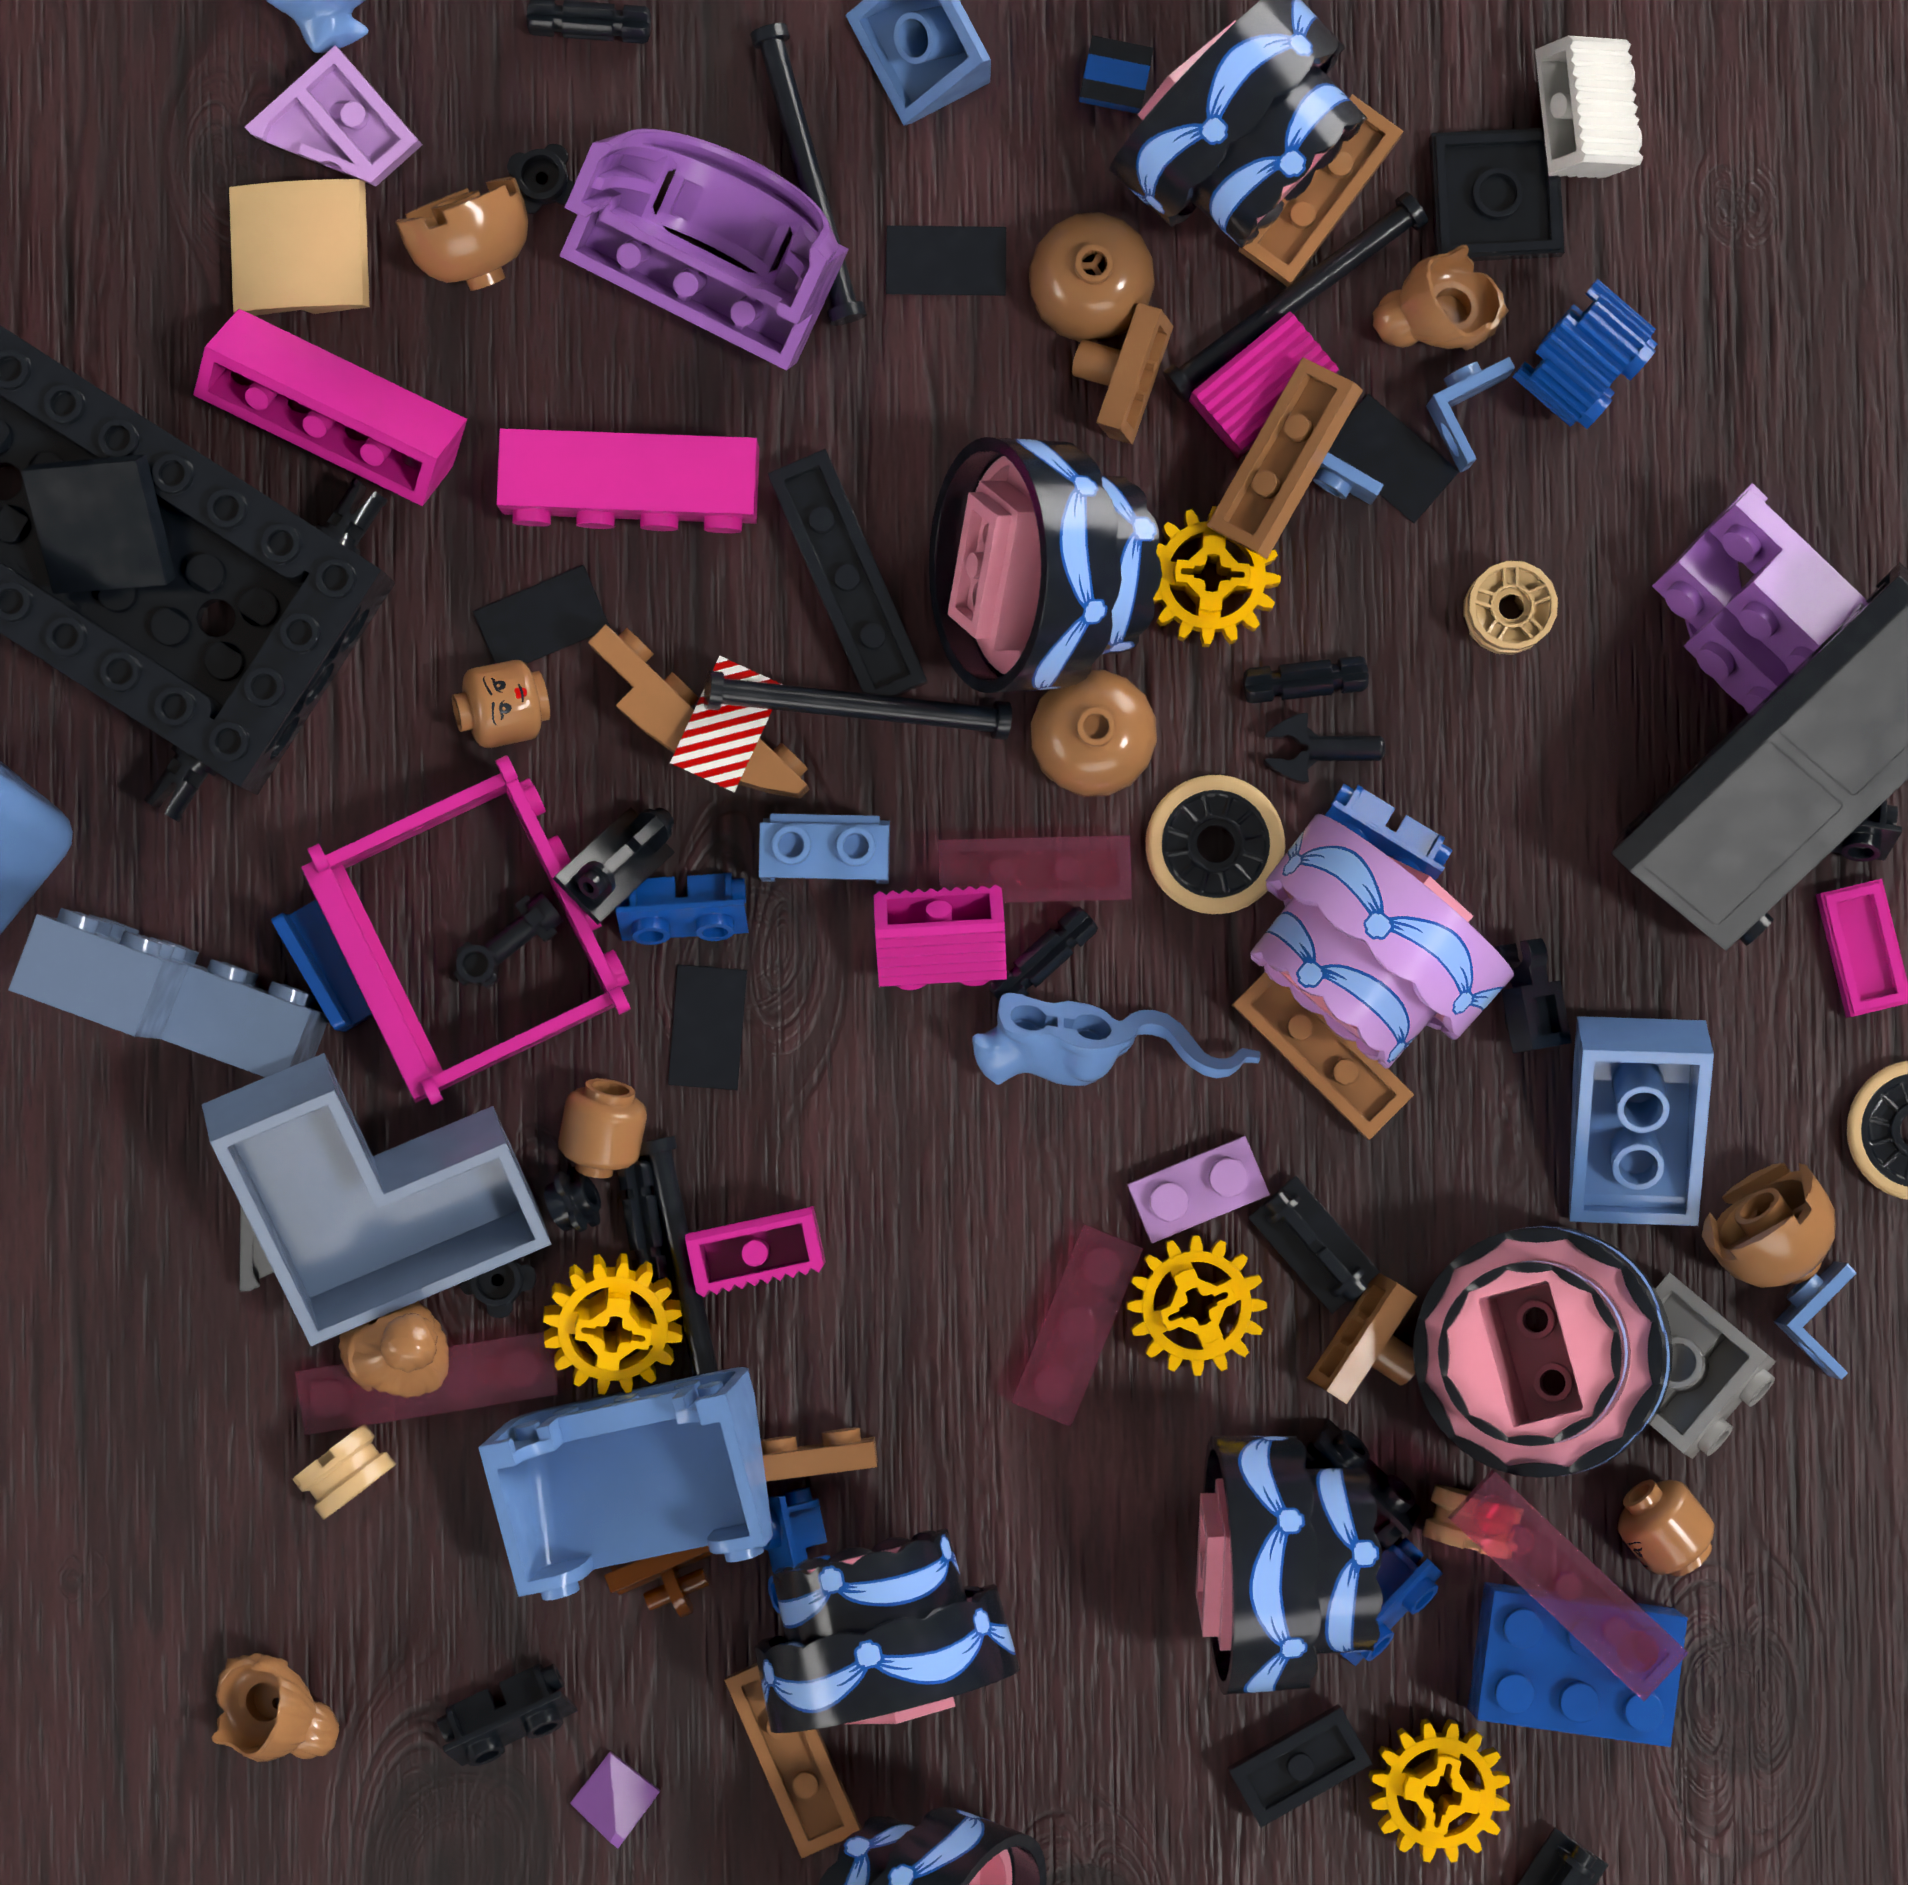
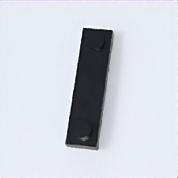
(847, 576)

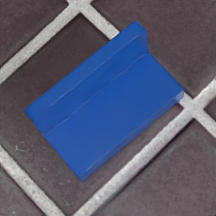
(323, 965)

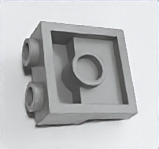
(1710, 1372)

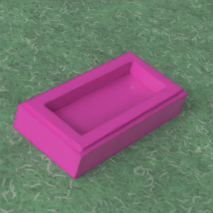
(1863, 948)

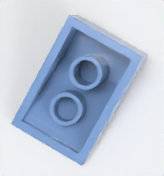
(1639, 1120)

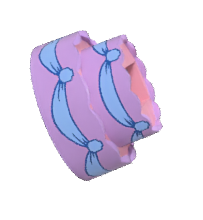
(1374, 944)

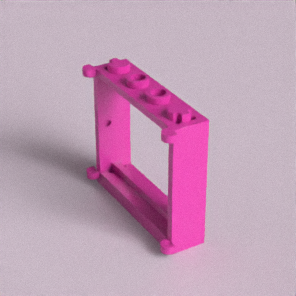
(376, 974)

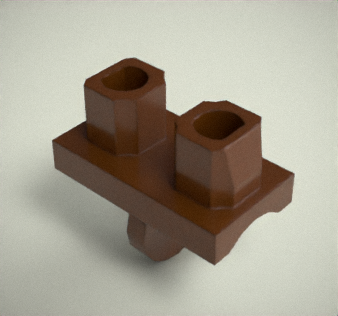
(675, 1589)

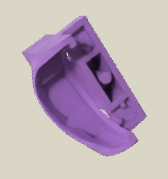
(1771, 624)

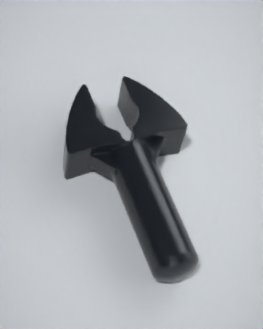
(1319, 748)

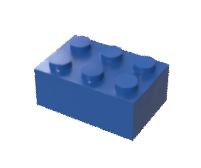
(1545, 1679)

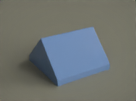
(921, 52)

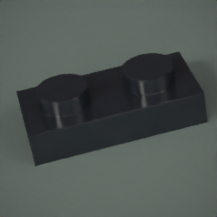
(1299, 1765)

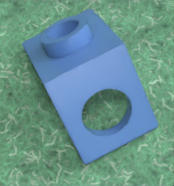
(1461, 386)
(1341, 479)
(1807, 1301)

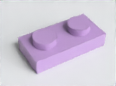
(1198, 1189)

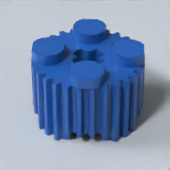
(1587, 355)

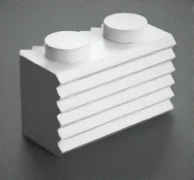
(1588, 106)

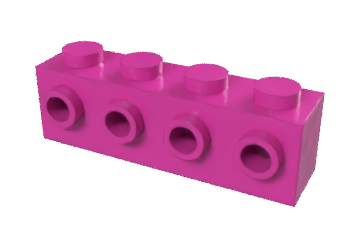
(329, 406)
(628, 478)

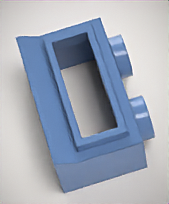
(824, 847)

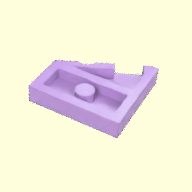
(337, 122)

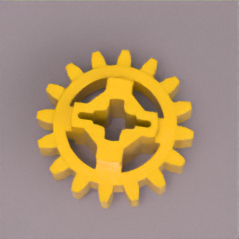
(1209, 604)
(589, 1316)
(1207, 1331)
(1466, 1795)

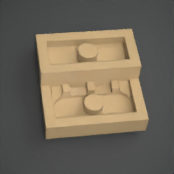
(299, 246)

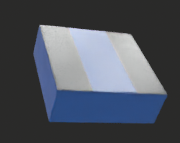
(1116, 74)

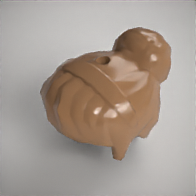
(1430, 306)
(397, 1353)
(291, 1727)

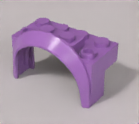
(723, 204)

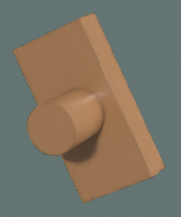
(1126, 371)
(1368, 1341)

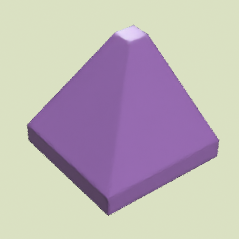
(614, 1798)

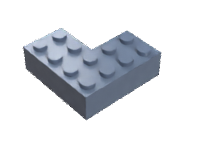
(160, 993)
(363, 1229)

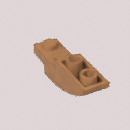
(665, 708)

